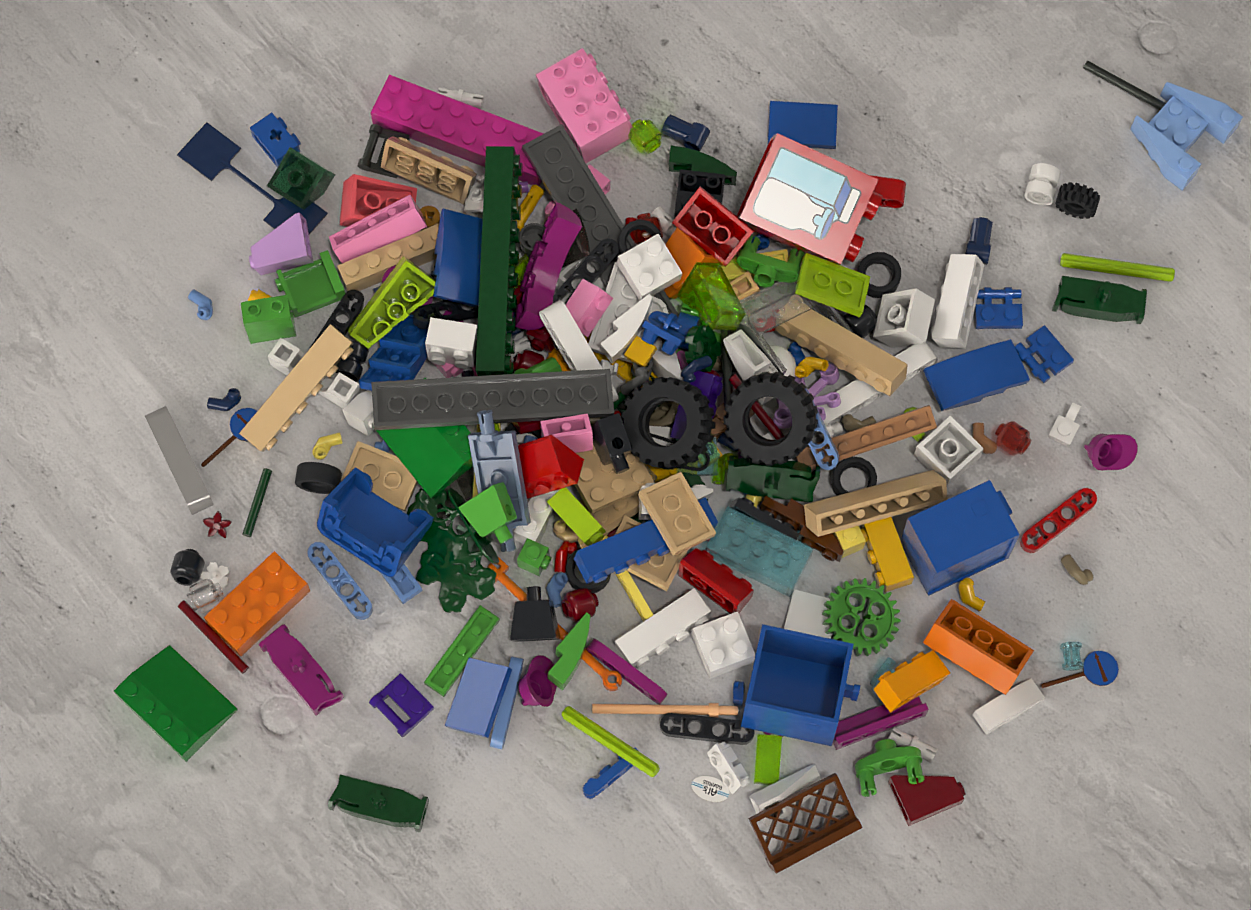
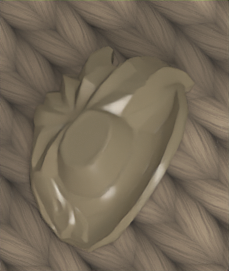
(664, 414)

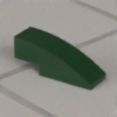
(694, 160)

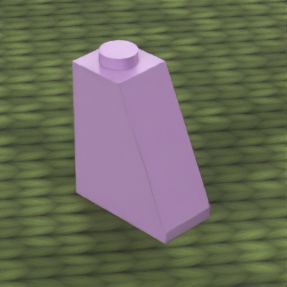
(283, 247)

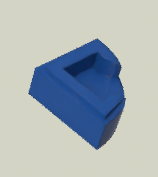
(738, 692)

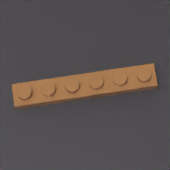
(874, 435)

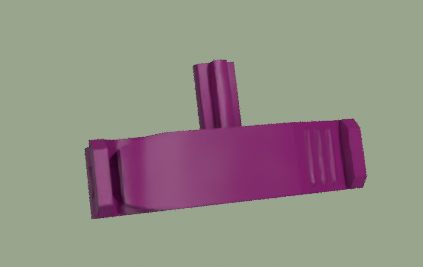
(300, 670)

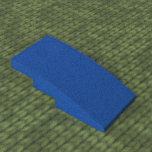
(458, 258)
(399, 355)
(976, 375)

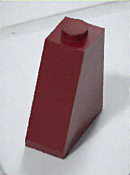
(926, 798)

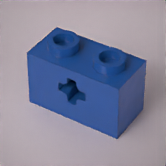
(265, 135)

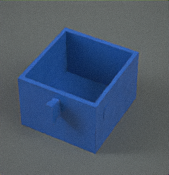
(959, 537)
(798, 685)

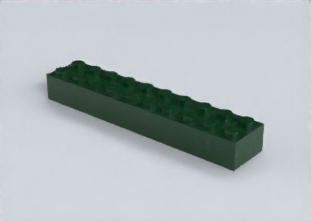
(498, 261)

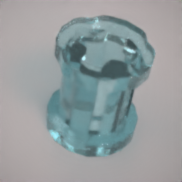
(1072, 656)

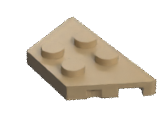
(613, 515)

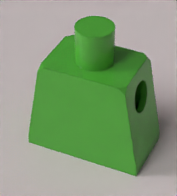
(491, 512)

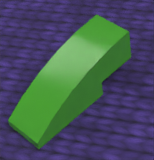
(570, 653)

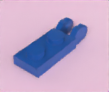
(608, 775)

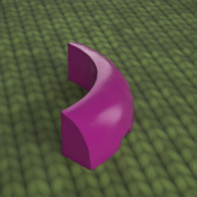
(545, 266)

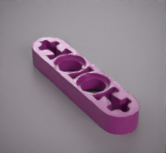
(626, 671)

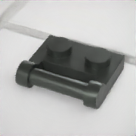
(375, 132)

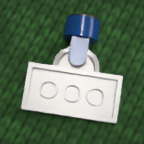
(623, 300)

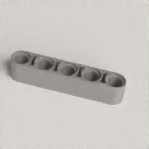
(179, 460)

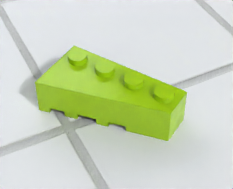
(396, 298)

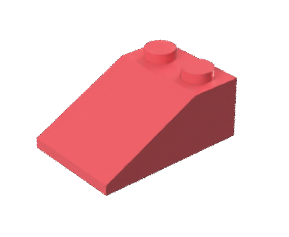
(368, 195)

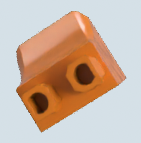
(686, 254)

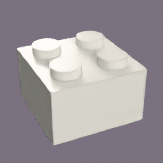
(649, 267)
(904, 318)
(451, 343)
(948, 450)
(723, 645)

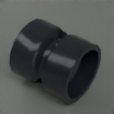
(352, 365)

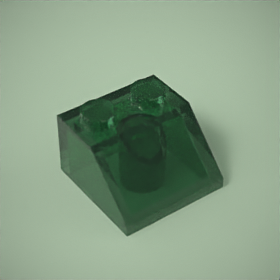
(300, 179)

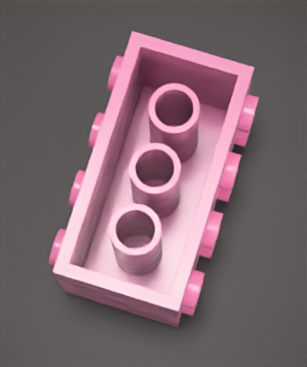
(584, 104)

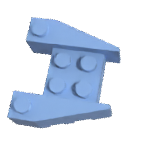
(1179, 127)

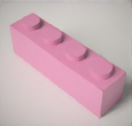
(378, 229)

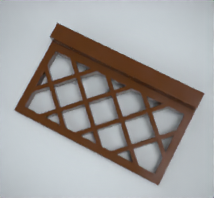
(818, 838)

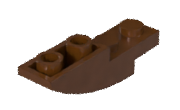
(795, 515)

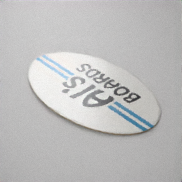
(710, 788)

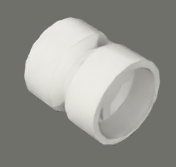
(1042, 184)

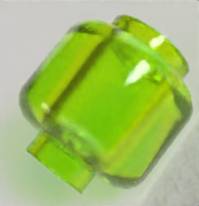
(645, 136)

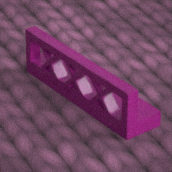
(876, 722)

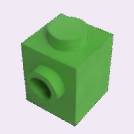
(534, 557)

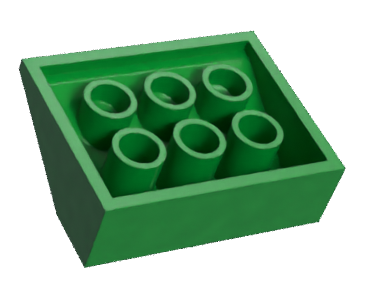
(432, 454)
(175, 702)

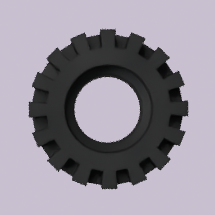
(1077, 200)

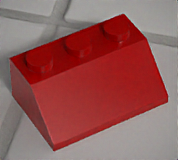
(713, 226)
(548, 465)
(715, 581)

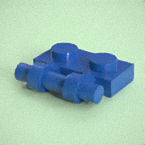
(998, 315)
(1048, 350)

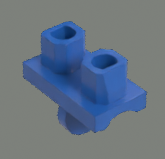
(654, 329)

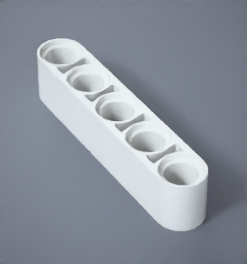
(570, 339)

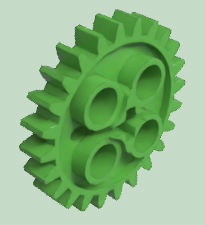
(881, 625)

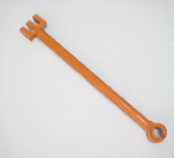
(587, 657)

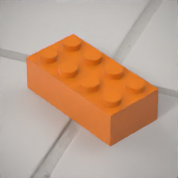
(257, 604)
(978, 646)

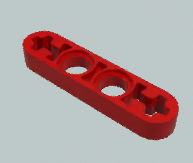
(1059, 521)

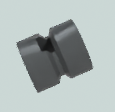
(528, 236)

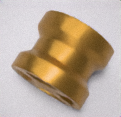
(433, 212)

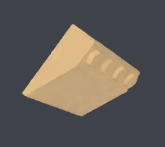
(427, 169)

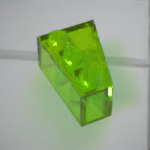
(712, 296)

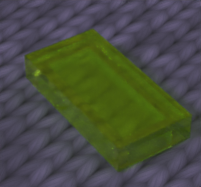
(767, 759)

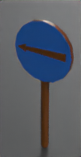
(237, 423)
(1099, 669)

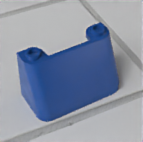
(370, 525)

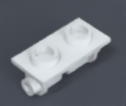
(732, 776)

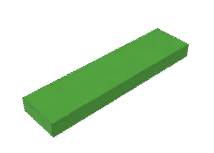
(462, 648)

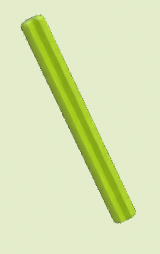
(1117, 267)
(610, 741)

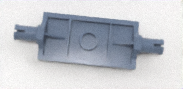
(497, 461)

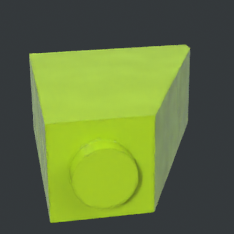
(576, 517)

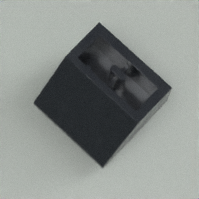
(690, 181)

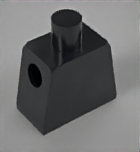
(612, 442)
(534, 618)

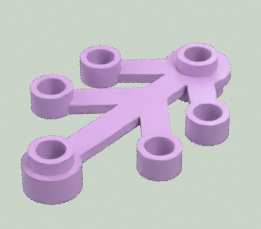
(783, 417)

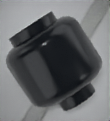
(861, 325)
(187, 567)

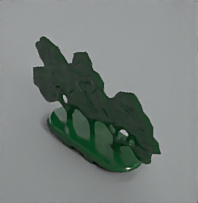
(449, 556)

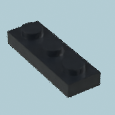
(765, 517)

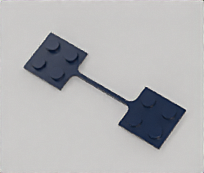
(212, 152)

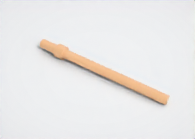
(712, 709)

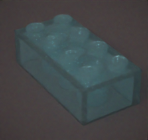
(759, 551)

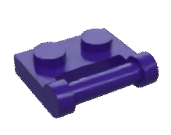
(407, 699)

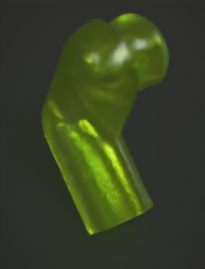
(723, 463)

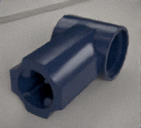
(691, 135)
(980, 239)

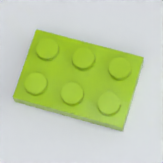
(832, 285)

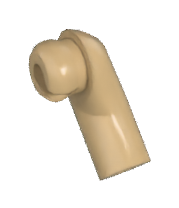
(564, 532)

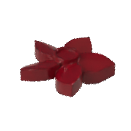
(216, 525)

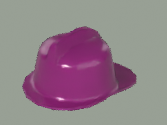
(1111, 451)
(535, 686)

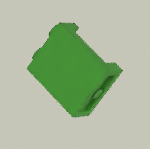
(311, 285)
(268, 319)

